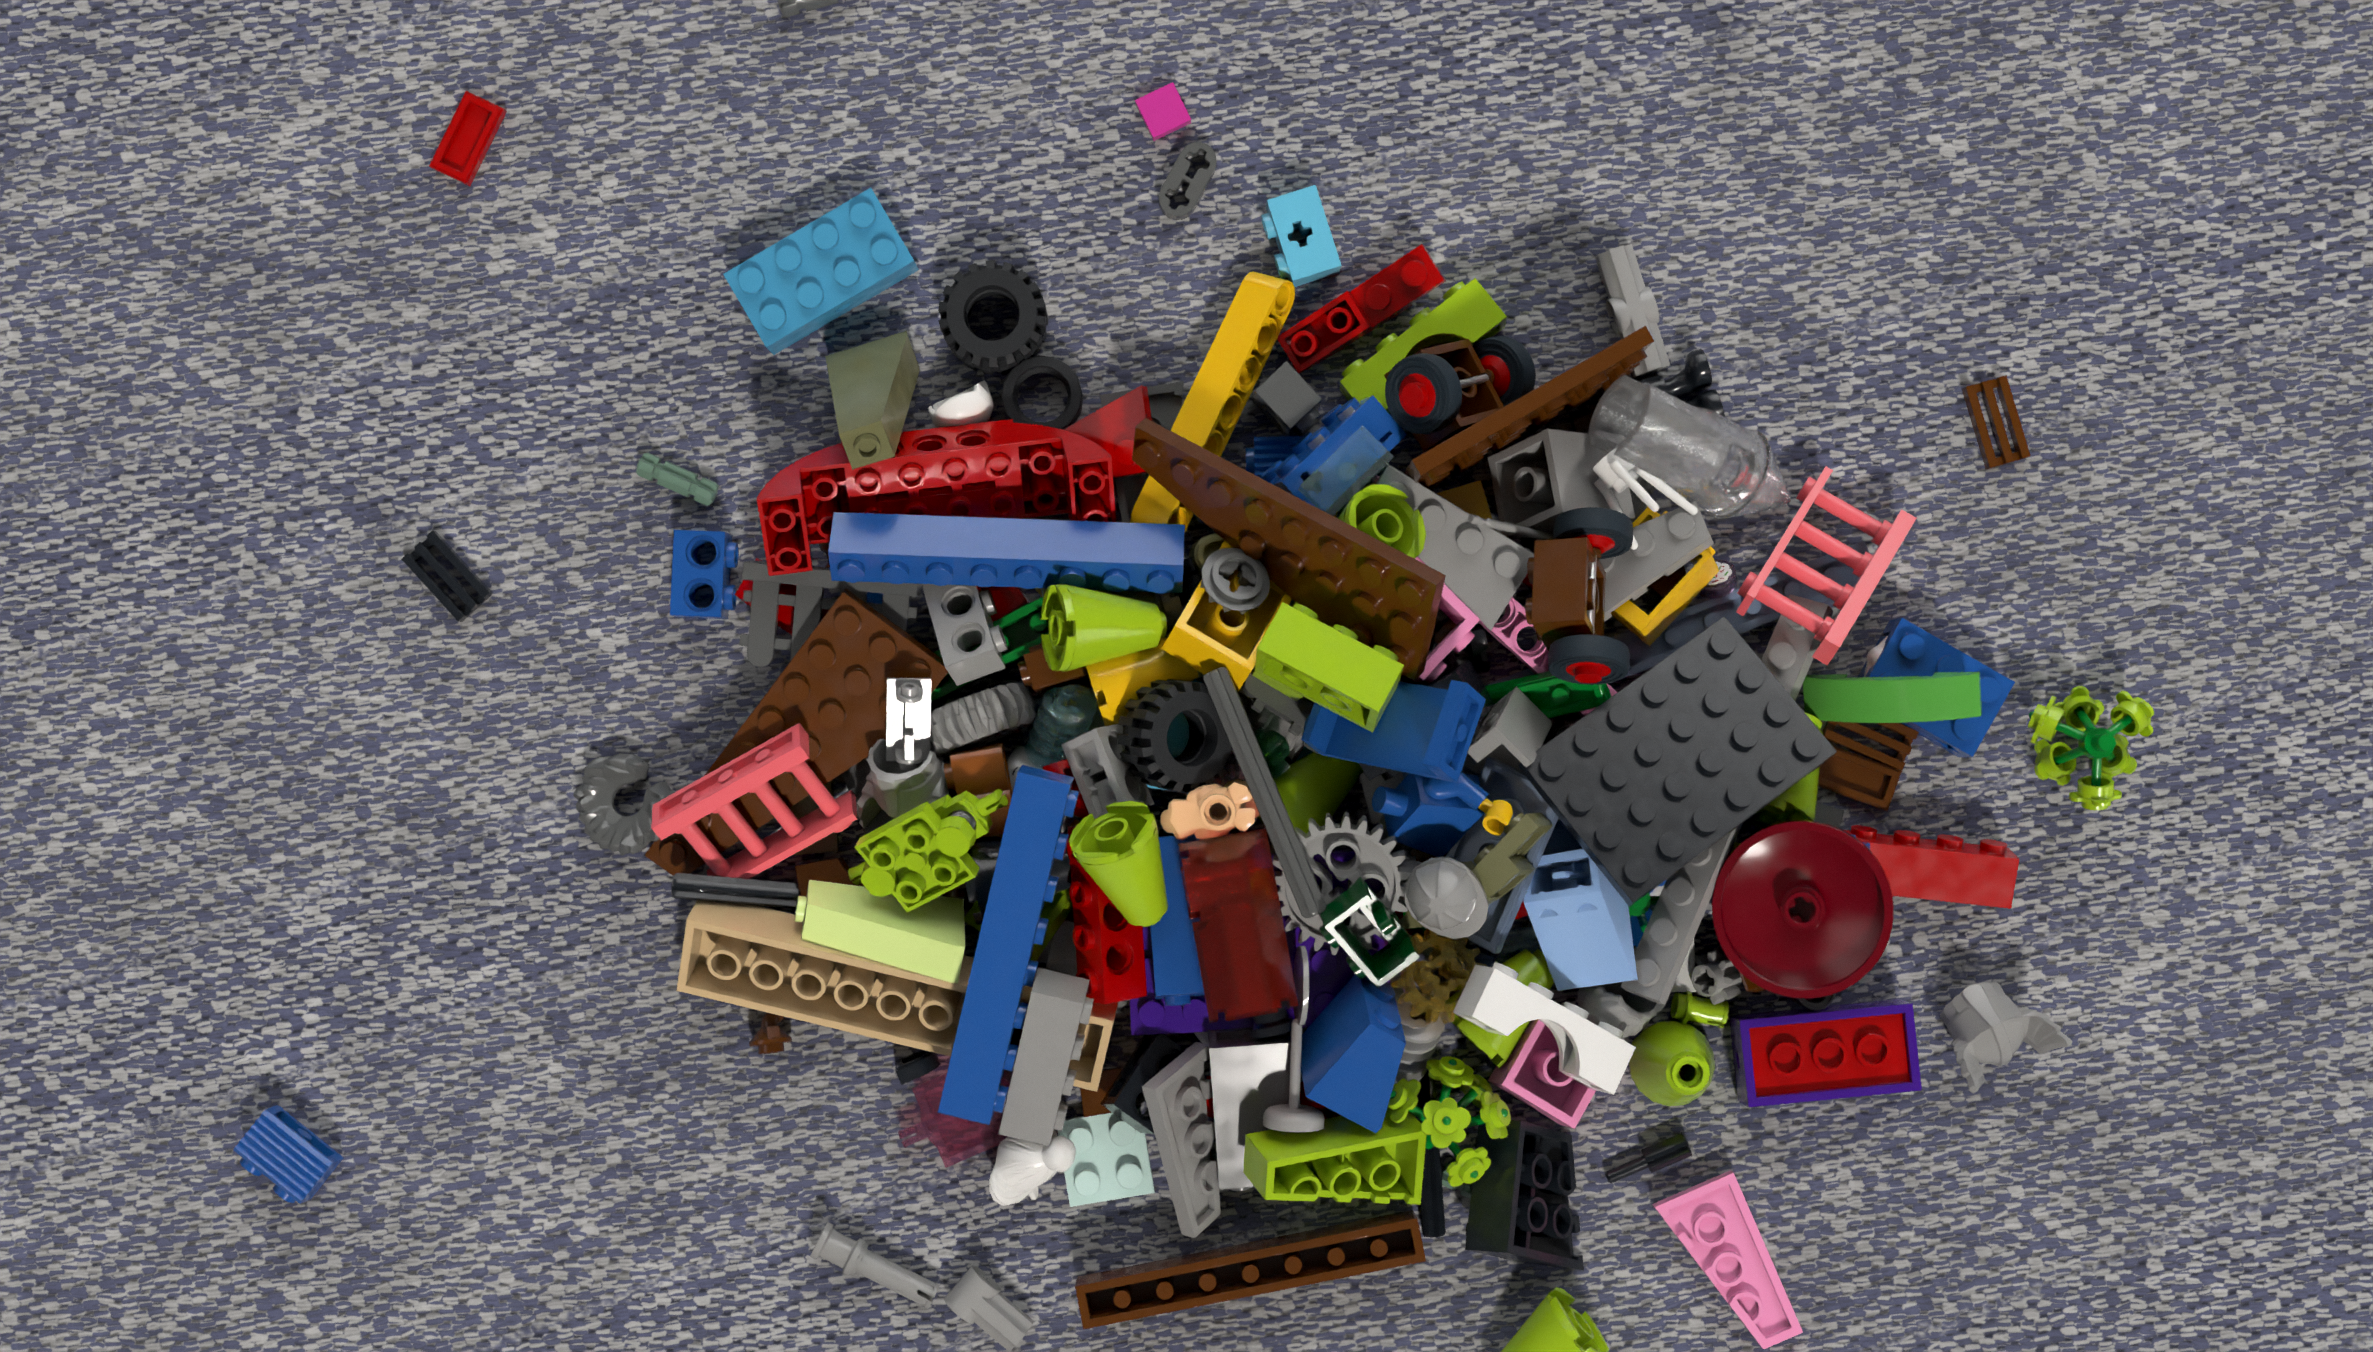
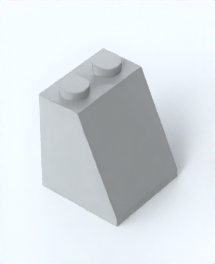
(1548, 477)

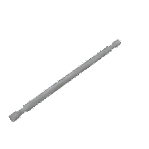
(1510, 527)

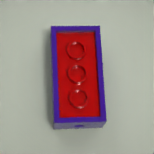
(1825, 1053)

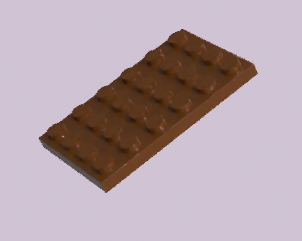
(1530, 411)

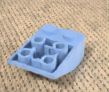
(1580, 922)

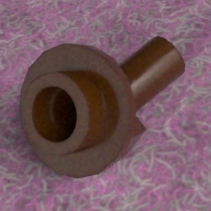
(770, 1036)

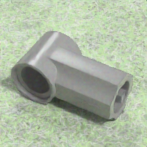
(983, 1303)

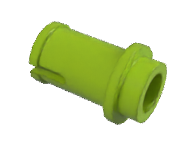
(1698, 1009)

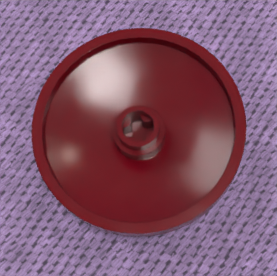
(1803, 909)

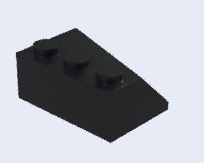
(1522, 1198)

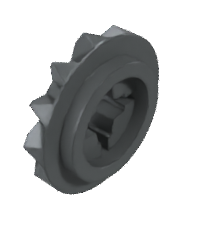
(1252, 579)

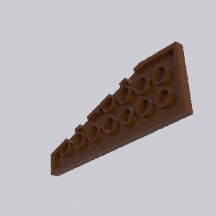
(1306, 551)
(836, 695)

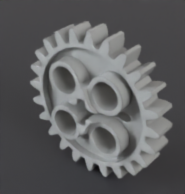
(1371, 860)

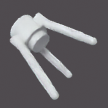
(1620, 474)

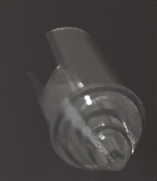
(1689, 449)

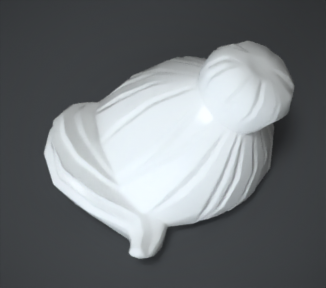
(1026, 1165)

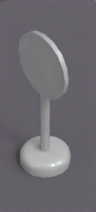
(1295, 1116)

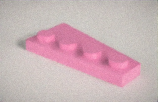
(1727, 1246)

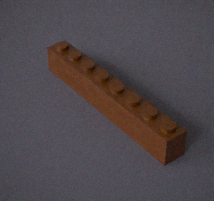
(1249, 1269)

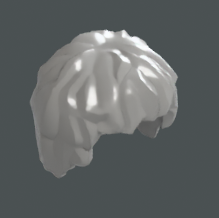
(1617, 1007)

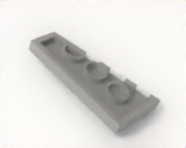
(1477, 560)

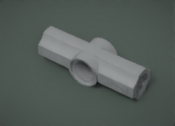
(1631, 304)

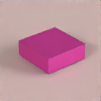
(1163, 111)

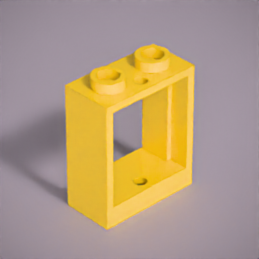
(1651, 626)

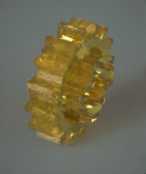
(1436, 994)

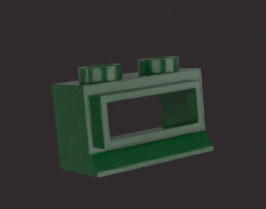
(1386, 962)

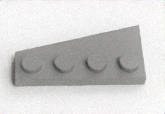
(1662, 549)
(1185, 1136)

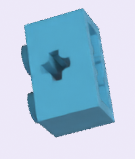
(1303, 212)

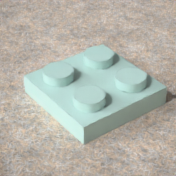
(1108, 1160)

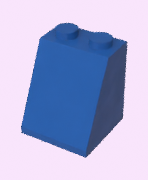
(1354, 1053)

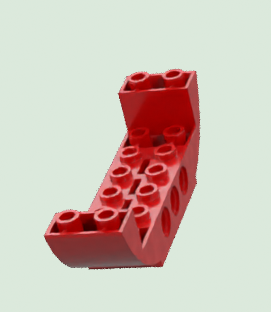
(939, 471)

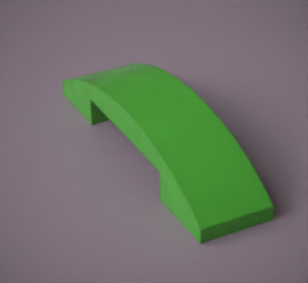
(1893, 698)

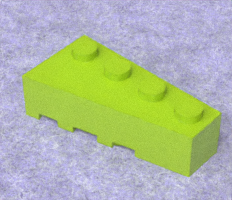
(1339, 1162)

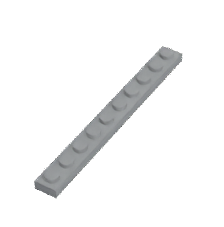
(1691, 888)

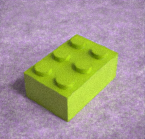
(1328, 665)

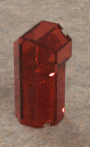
(1239, 925)

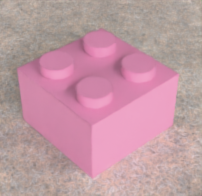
(1534, 1078)

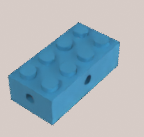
(821, 271)

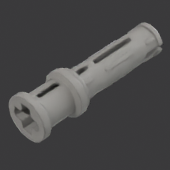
(855, 1257)

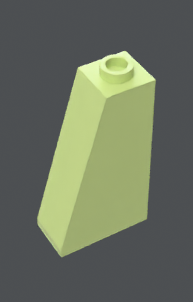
(880, 929)

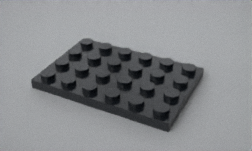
(1677, 760)

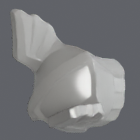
(897, 789)
(1991, 1029)

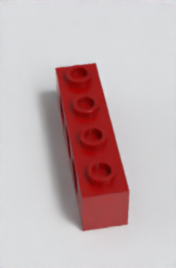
(1105, 943)

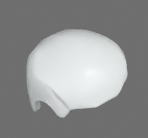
(963, 408)

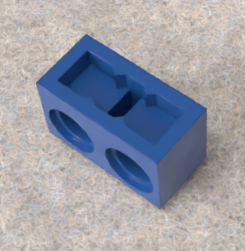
(690, 575)

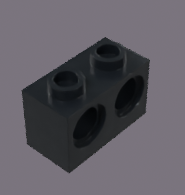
(1137, 1071)

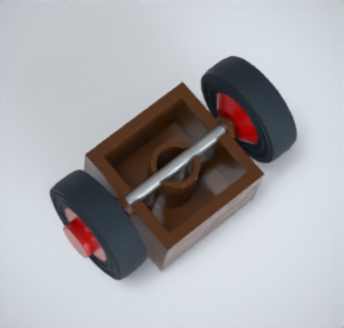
(1456, 386)
(1570, 595)

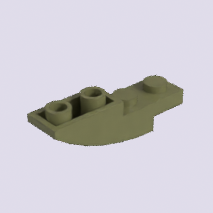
(1503, 865)

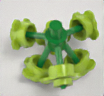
(2100, 745)

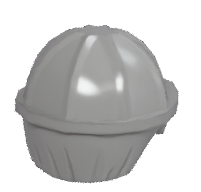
(1446, 897)

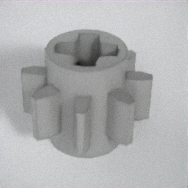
(1716, 977)

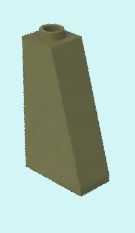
(872, 396)

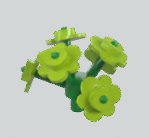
(1447, 1119)

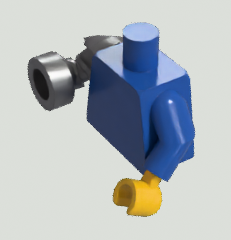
(1436, 813)

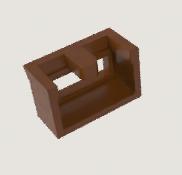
(1040, 678)

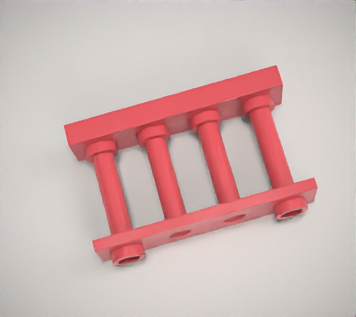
(1847, 598)
(751, 774)

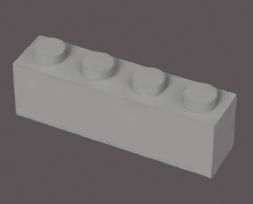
(1044, 1056)

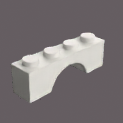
(1586, 1051)

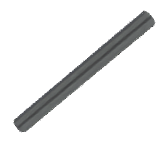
(1264, 792)

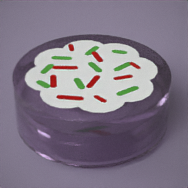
(1722, 583)

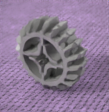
(981, 718)

